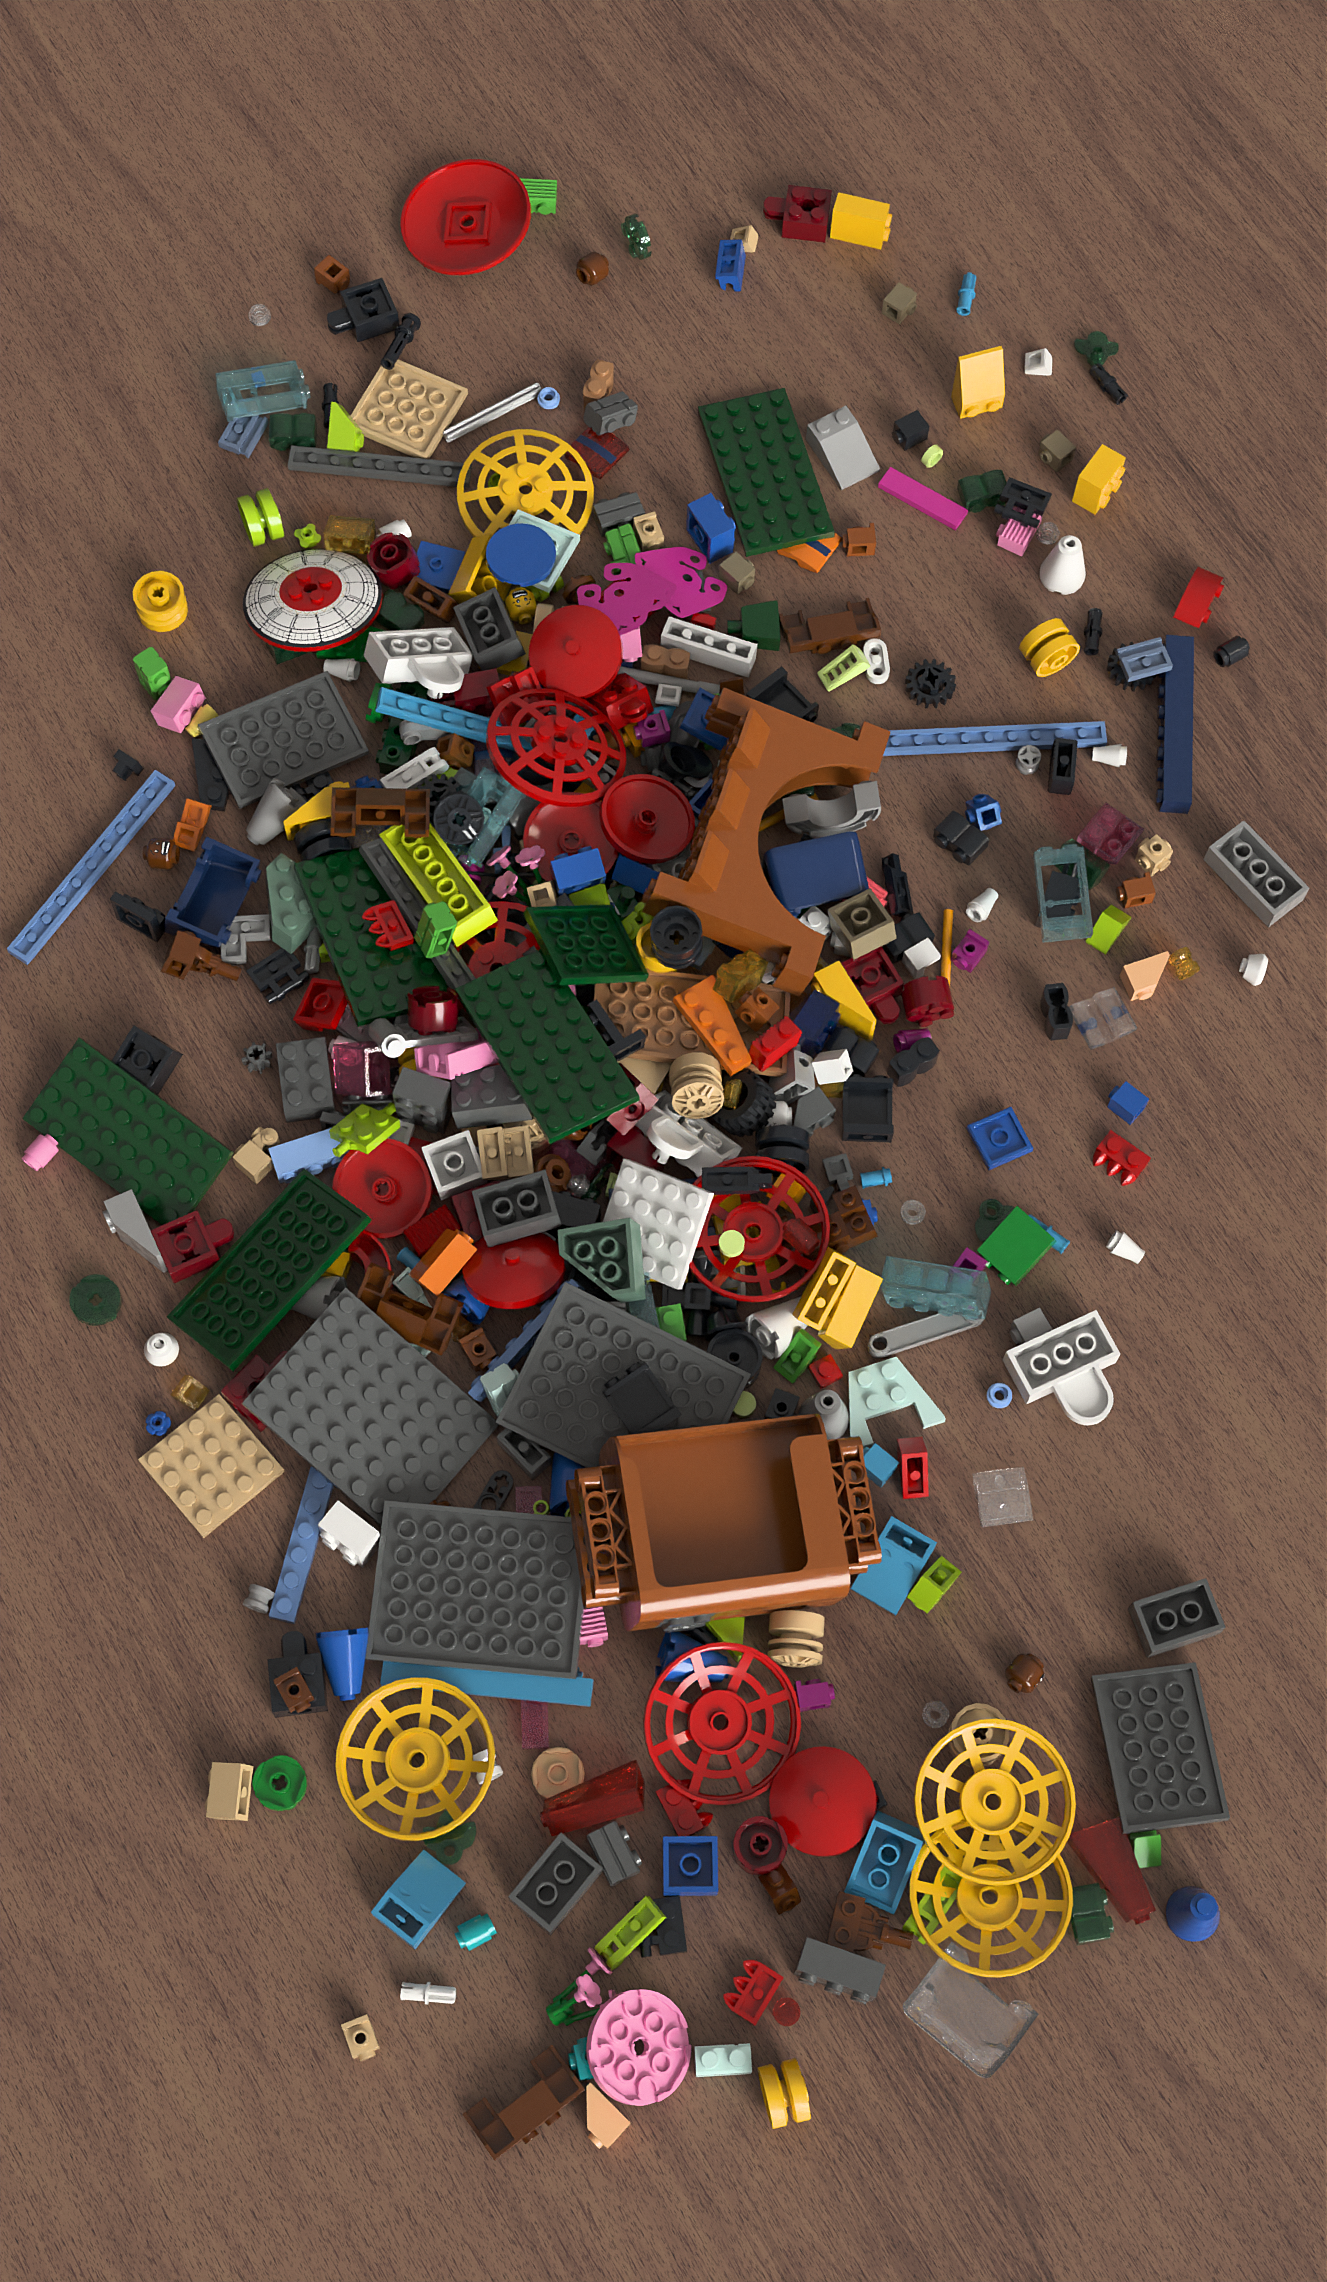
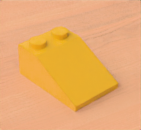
(979, 382)
(315, 809)
(854, 1012)

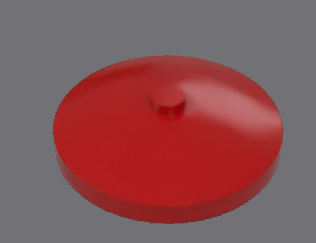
(576, 651)
(647, 819)
(566, 831)
(387, 1185)
(514, 1272)
(823, 1801)

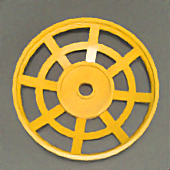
(524, 474)
(404, 1747)
(1011, 1802)
(990, 1916)

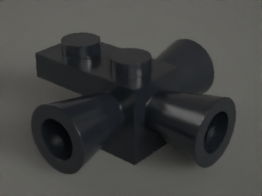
(698, 1299)

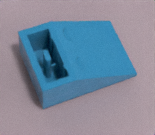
(903, 1559)
(418, 1899)

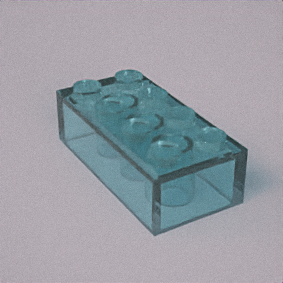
(935, 1288)

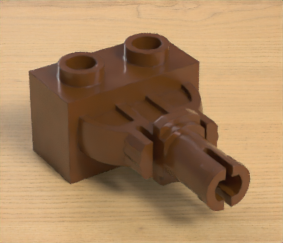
(187, 955)
(856, 1926)

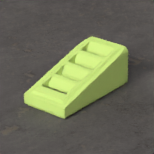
(839, 662)

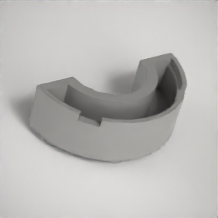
(833, 816)

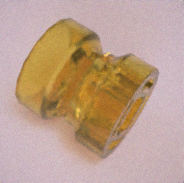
(1183, 963)

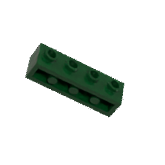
(394, 751)

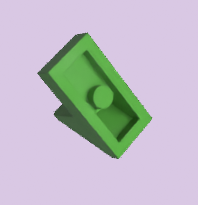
(798, 1356)
(1146, 1848)

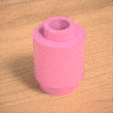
(40, 1152)

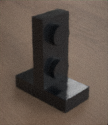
(618, 1045)

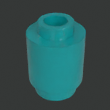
(475, 1932)

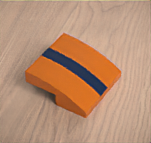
(812, 554)

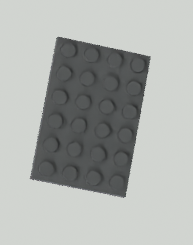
(284, 738)
(1159, 1748)

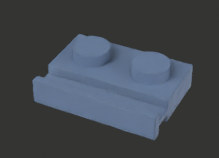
(243, 434)
(1144, 659)

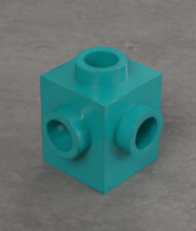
(578, 2062)

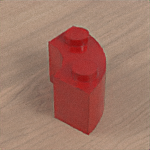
(1198, 597)
(369, 1249)

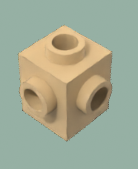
(1154, 854)

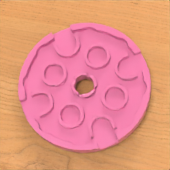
(611, 2044)

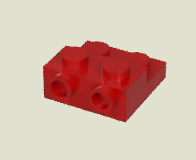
(321, 1005)

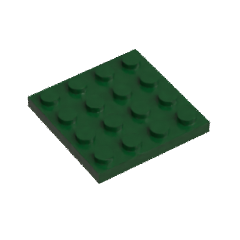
(585, 944)

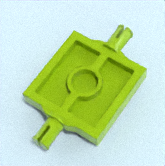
(364, 1129)

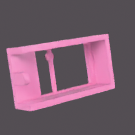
(453, 1058)

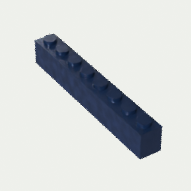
(1176, 727)

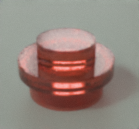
(786, 2012)

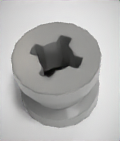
(1030, 754)
(258, 1598)

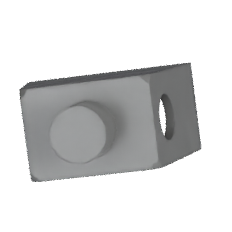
(798, 1079)

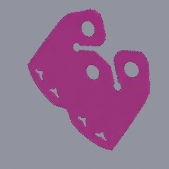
(687, 595)
(637, 597)

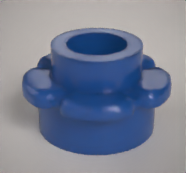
(161, 1429)

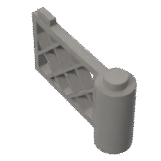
(397, 1037)

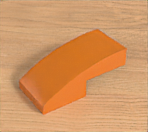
(192, 824)

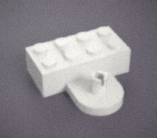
(429, 656)
(690, 1141)
(1070, 1366)

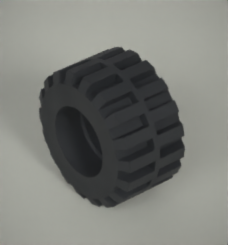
(754, 1111)

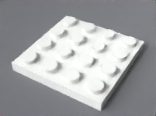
(668, 1217)

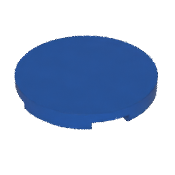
(520, 554)

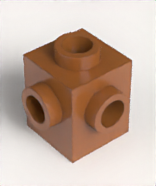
(455, 751)
(756, 1008)

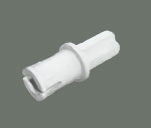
(428, 1993)

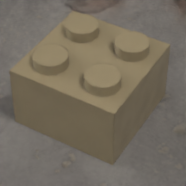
(862, 923)

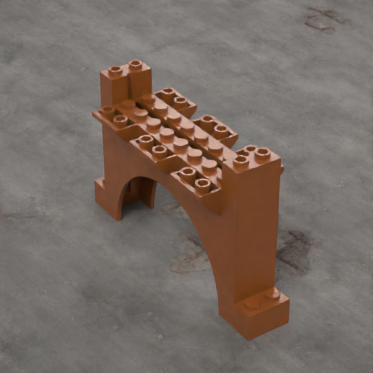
(723, 877)

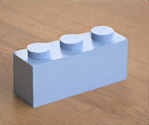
(307, 1153)

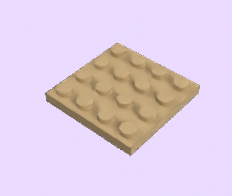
(408, 409)
(211, 1465)

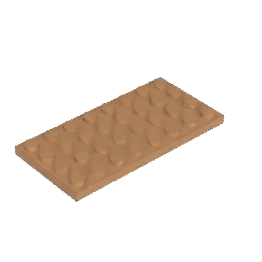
(667, 1032)

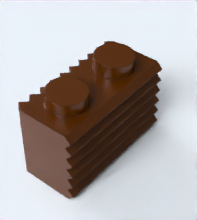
(431, 599)

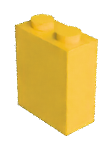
(860, 221)

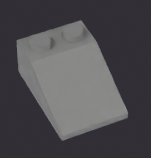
(842, 447)
(128, 1221)

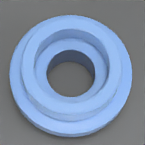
(548, 393)
(999, 1388)

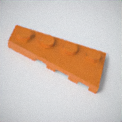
(714, 1024)

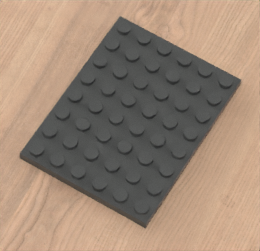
(587, 1345)
(369, 1410)
(476, 1591)

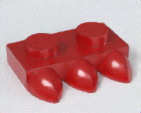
(389, 924)
(1121, 1156)
(682, 1810)
(754, 1992)

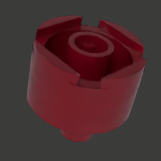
(393, 560)
(927, 1000)
(432, 1010)
(766, 1831)

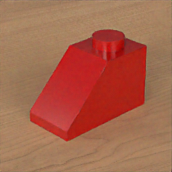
(913, 1467)

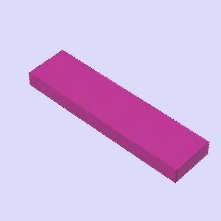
(922, 498)

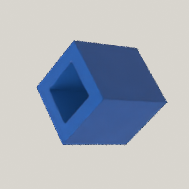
(1127, 1102)

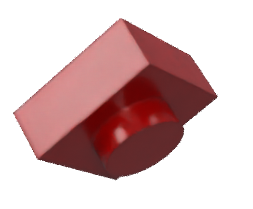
(704, 620)
(825, 1371)

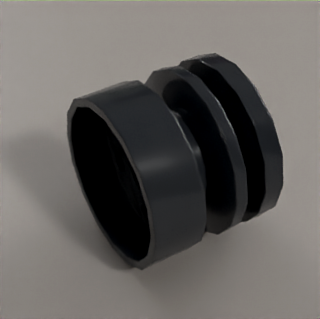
(444, 813)
(673, 924)

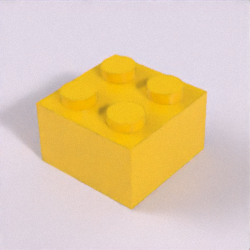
(1099, 479)

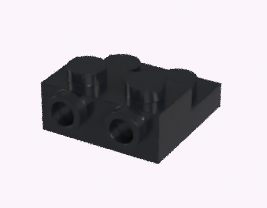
(138, 916)

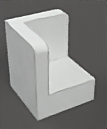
(920, 957)
(832, 1066)

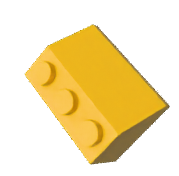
(474, 575)
(850, 1309)

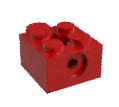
(623, 701)

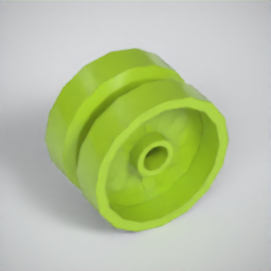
(263, 516)

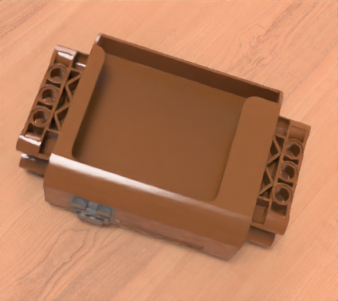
(722, 1522)

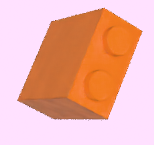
(443, 1261)

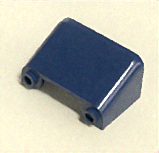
(816, 871)
(213, 893)

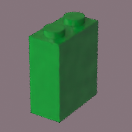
(1016, 1246)

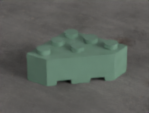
(287, 905)
(608, 1256)

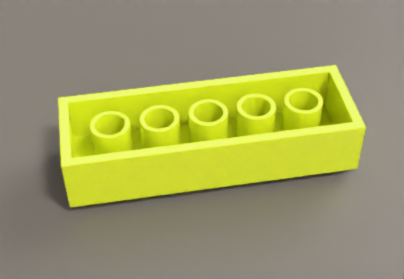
(440, 878)

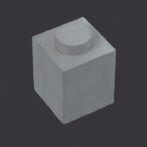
(1029, 1326)

